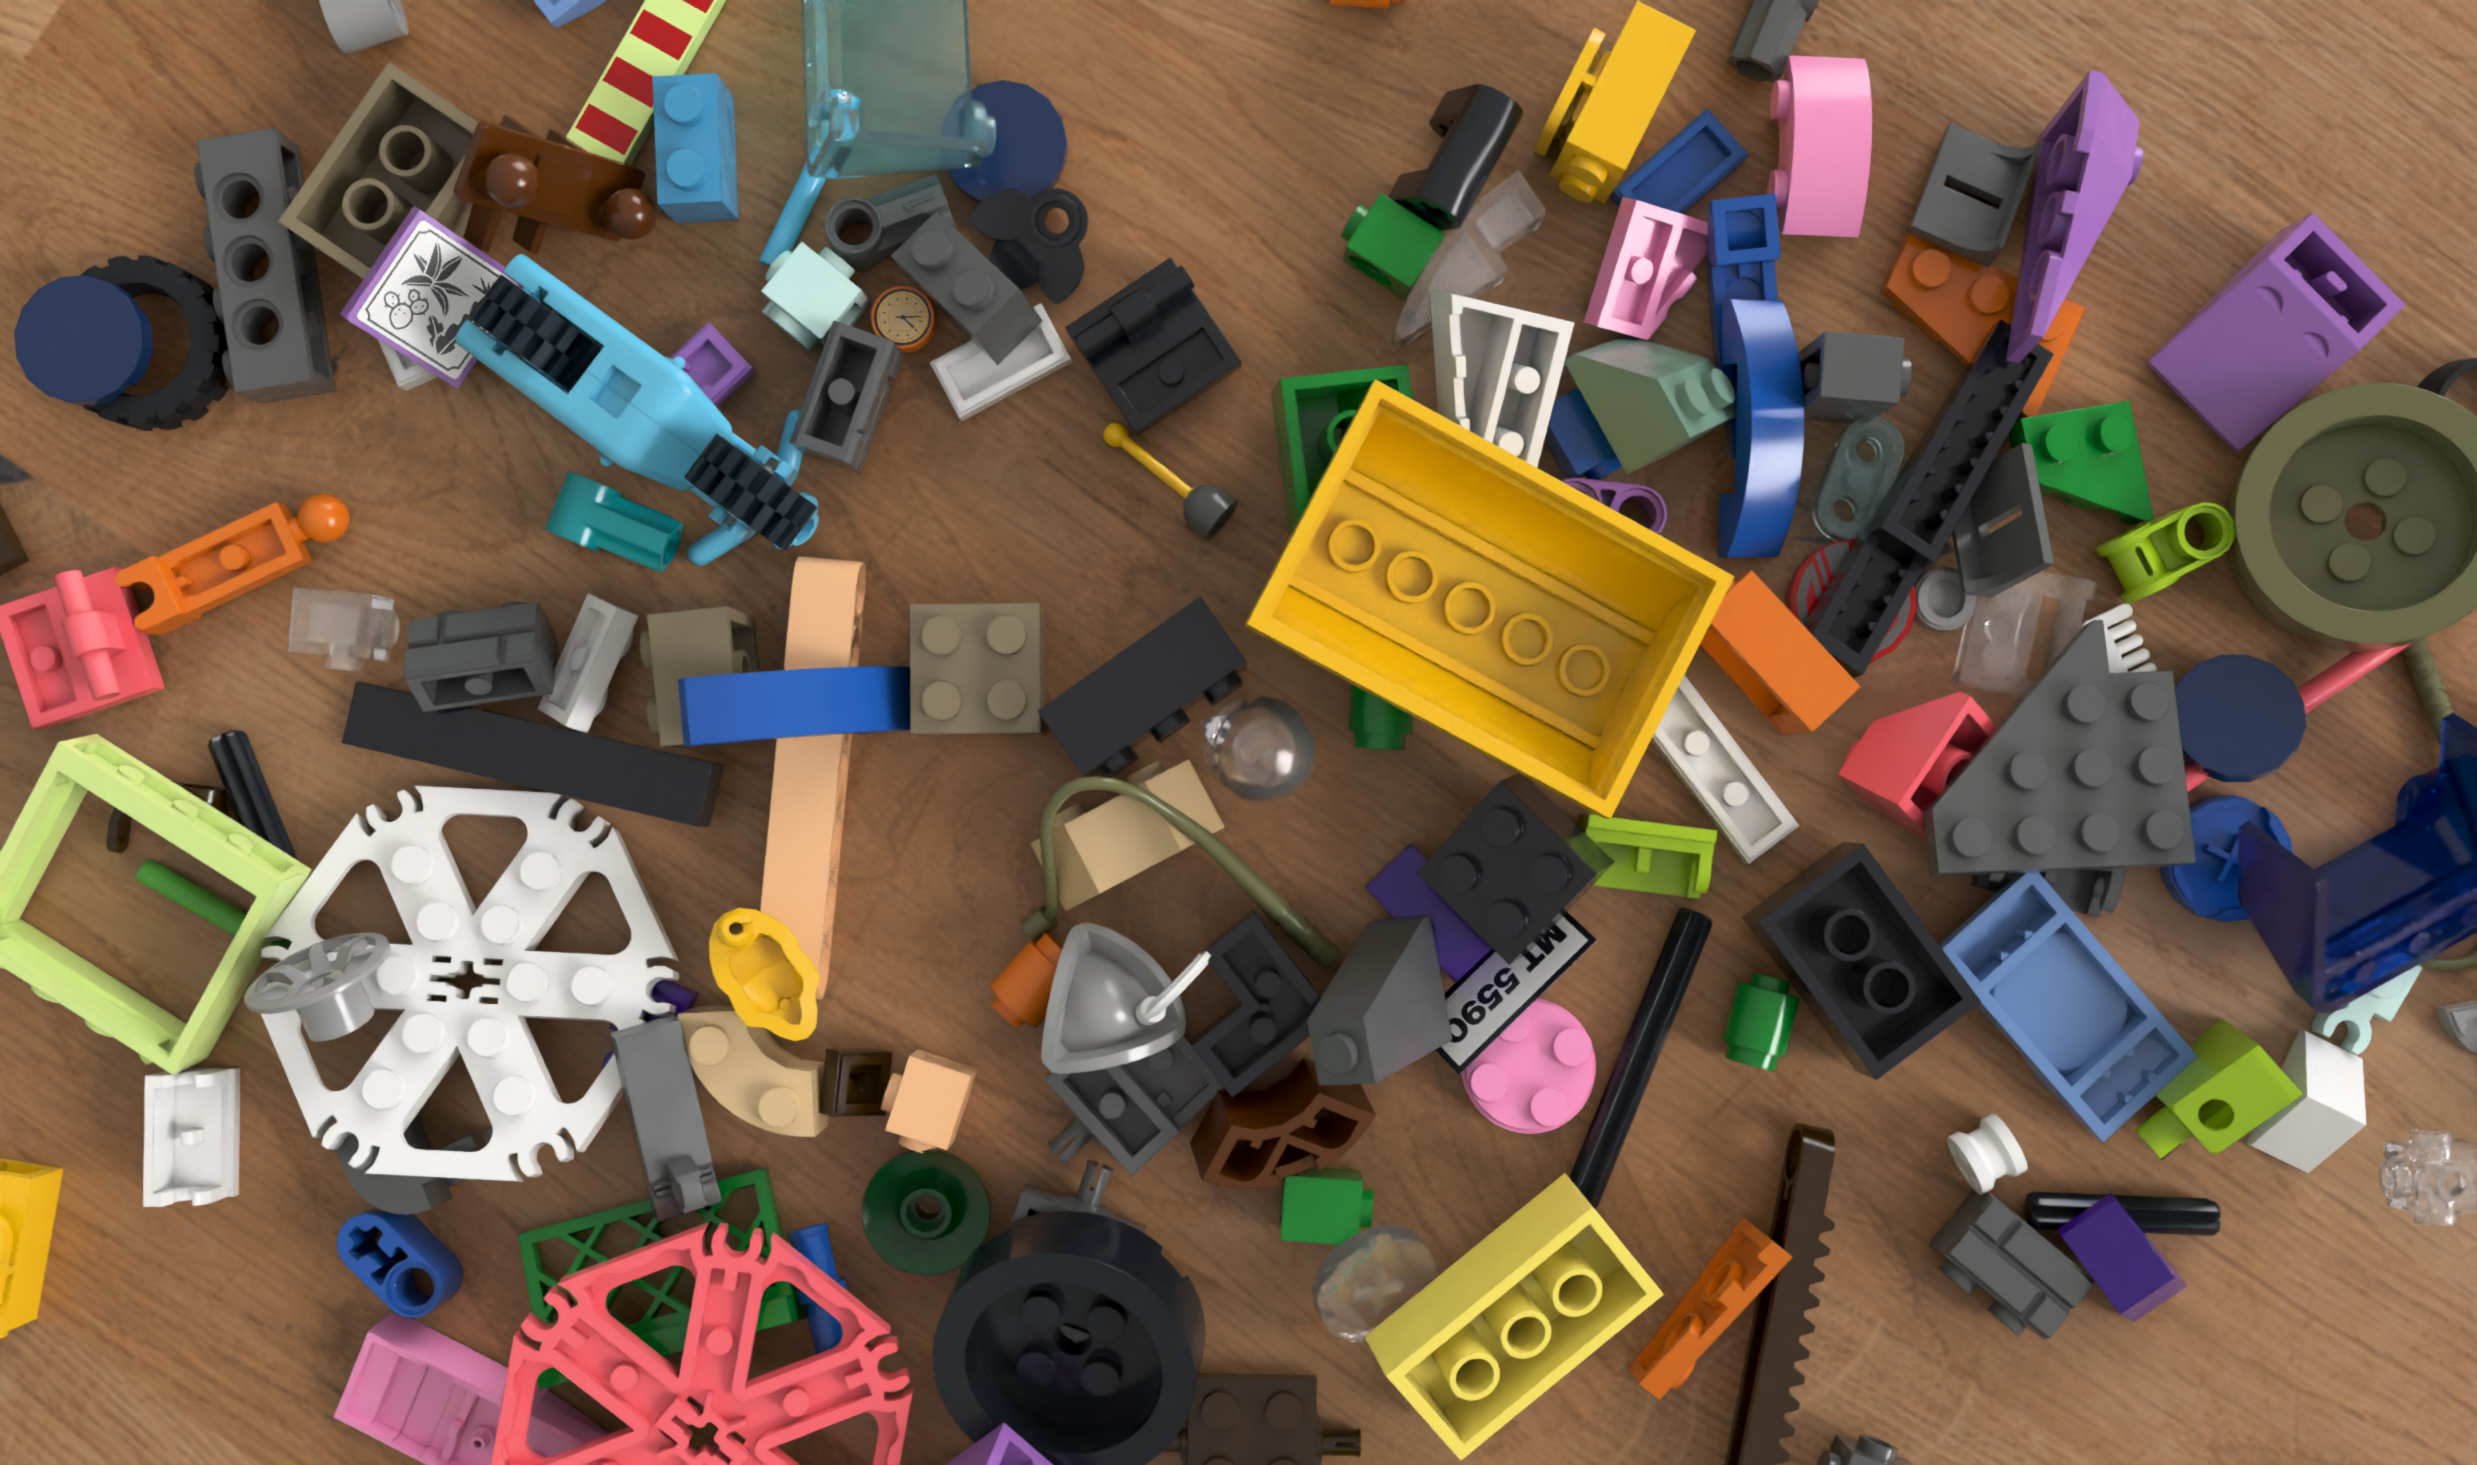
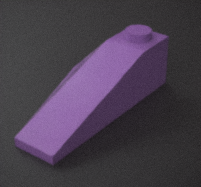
(2077, 181)

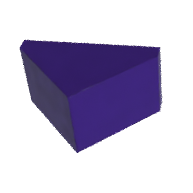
(2121, 1258)

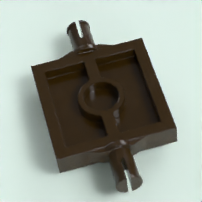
(1258, 1423)

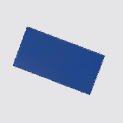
(1685, 167)

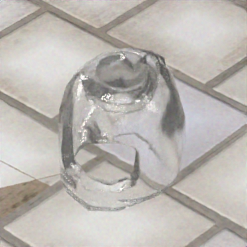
(1259, 747)

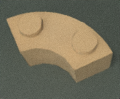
(1124, 834)
(752, 1073)

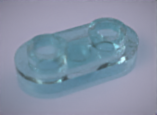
(1856, 481)

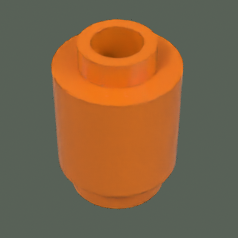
(1026, 982)

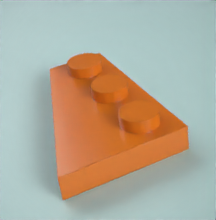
(1962, 300)

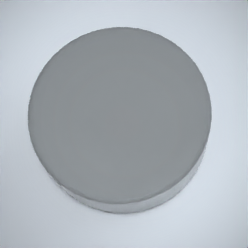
(1941, 600)

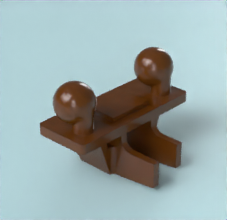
(546, 185)

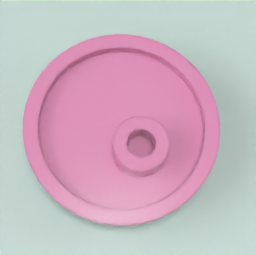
(1534, 1071)

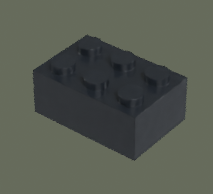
(1145, 691)
(1861, 959)

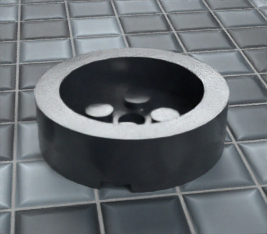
(1086, 1404)

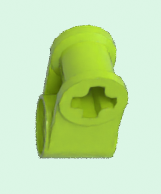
(2158, 552)

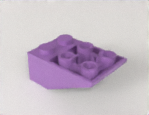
(2275, 331)

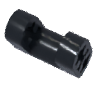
(1474, 131)

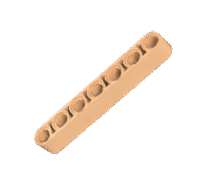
(813, 770)

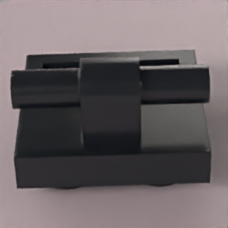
(1154, 346)

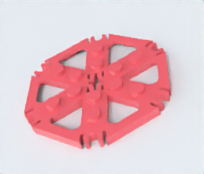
(714, 1368)

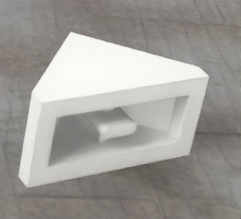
(2325, 1113)

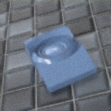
(2066, 1005)

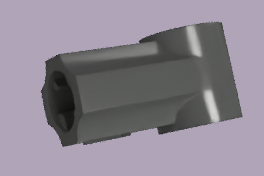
(1769, 37)
(890, 214)

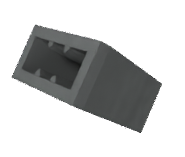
(1381, 1005)

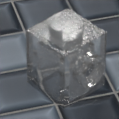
(342, 627)

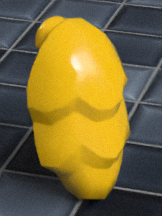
(764, 973)

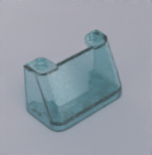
(890, 88)

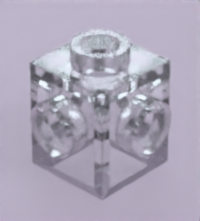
(2430, 1176)

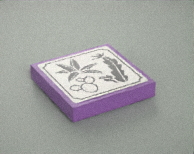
(424, 294)

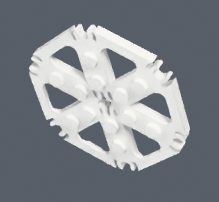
(488, 1036)

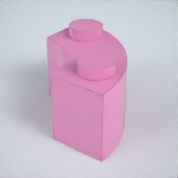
(1822, 145)

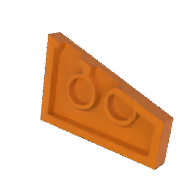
(1708, 1307)

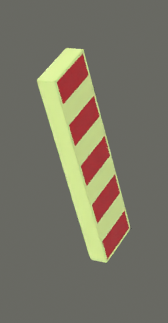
(656, 44)

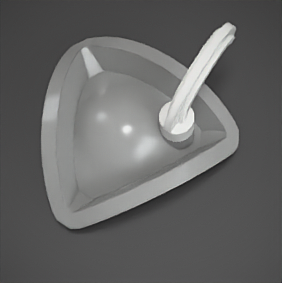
(1111, 1003)

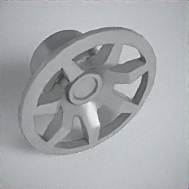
(329, 993)

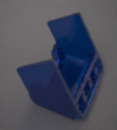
(2381, 902)

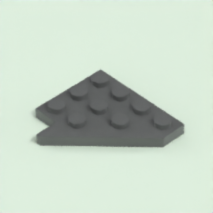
(2071, 777)

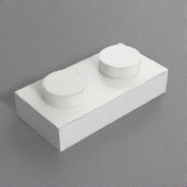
(588, 663)

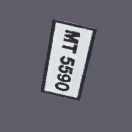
(1497, 993)

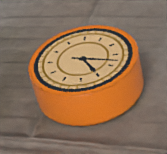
(904, 317)

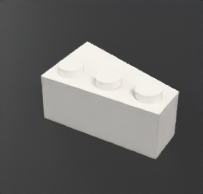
(1497, 370)

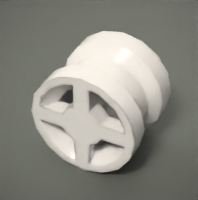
(1987, 1154)

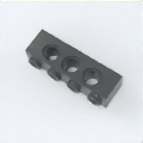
(299, 355)

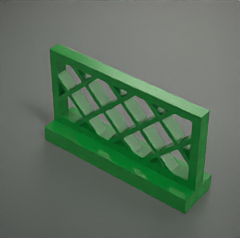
(667, 1332)

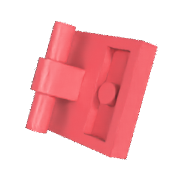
(78, 648)

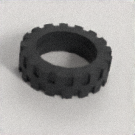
(203, 371)

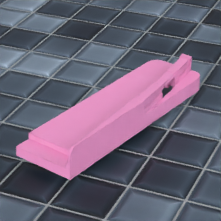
(444, 1399)

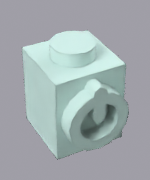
(810, 293)

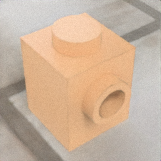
(928, 1101)

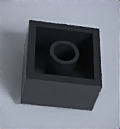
(1515, 867)

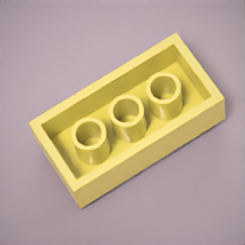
(1512, 1317)

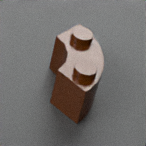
(1279, 1130)

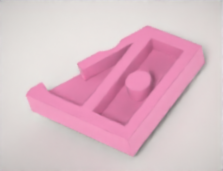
(1645, 268)

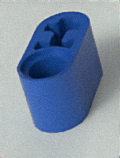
(394, 1282)

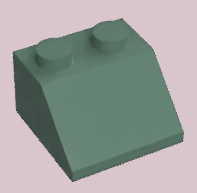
(1651, 397)

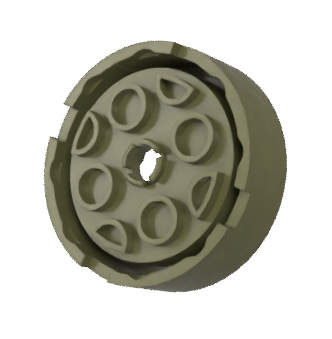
(2374, 449)

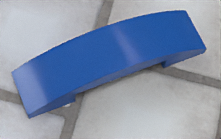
(1740, 266)
(1768, 428)
(794, 704)

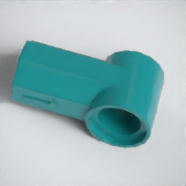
(602, 519)

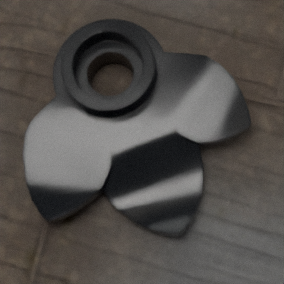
(1025, 245)

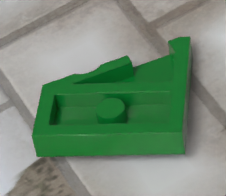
(2089, 458)

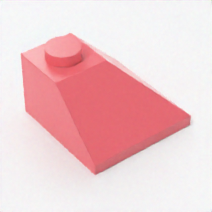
(1914, 755)

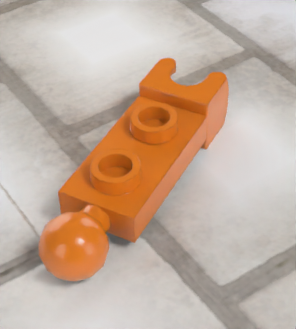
(232, 560)

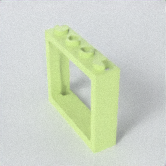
(181, 819)

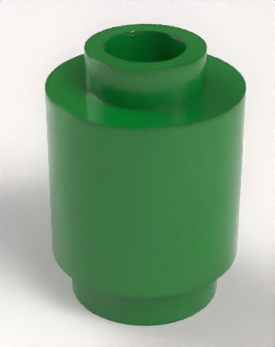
(1377, 722)
(1760, 1021)

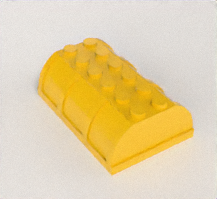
(1489, 600)

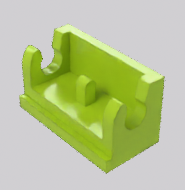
(1653, 855)

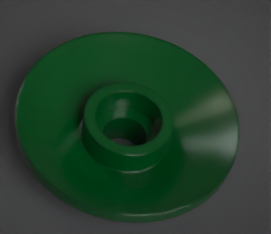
(921, 1240)

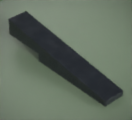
(1925, 501)
(535, 755)

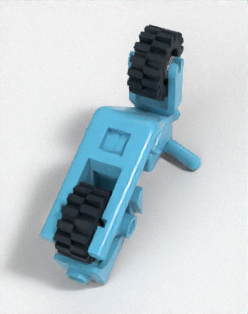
(637, 408)

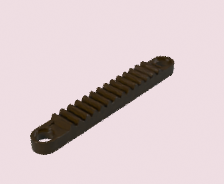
(1782, 1303)

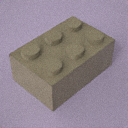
(390, 155)

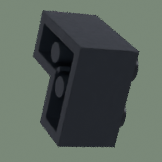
(1270, 1010)

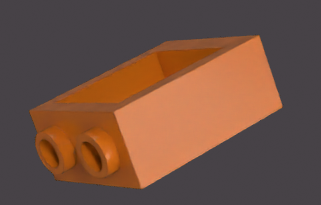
(1775, 658)

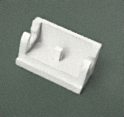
(191, 1136)

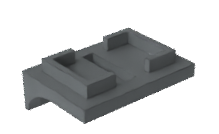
(1983, 170)
(2014, 551)

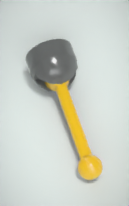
(1205, 506)

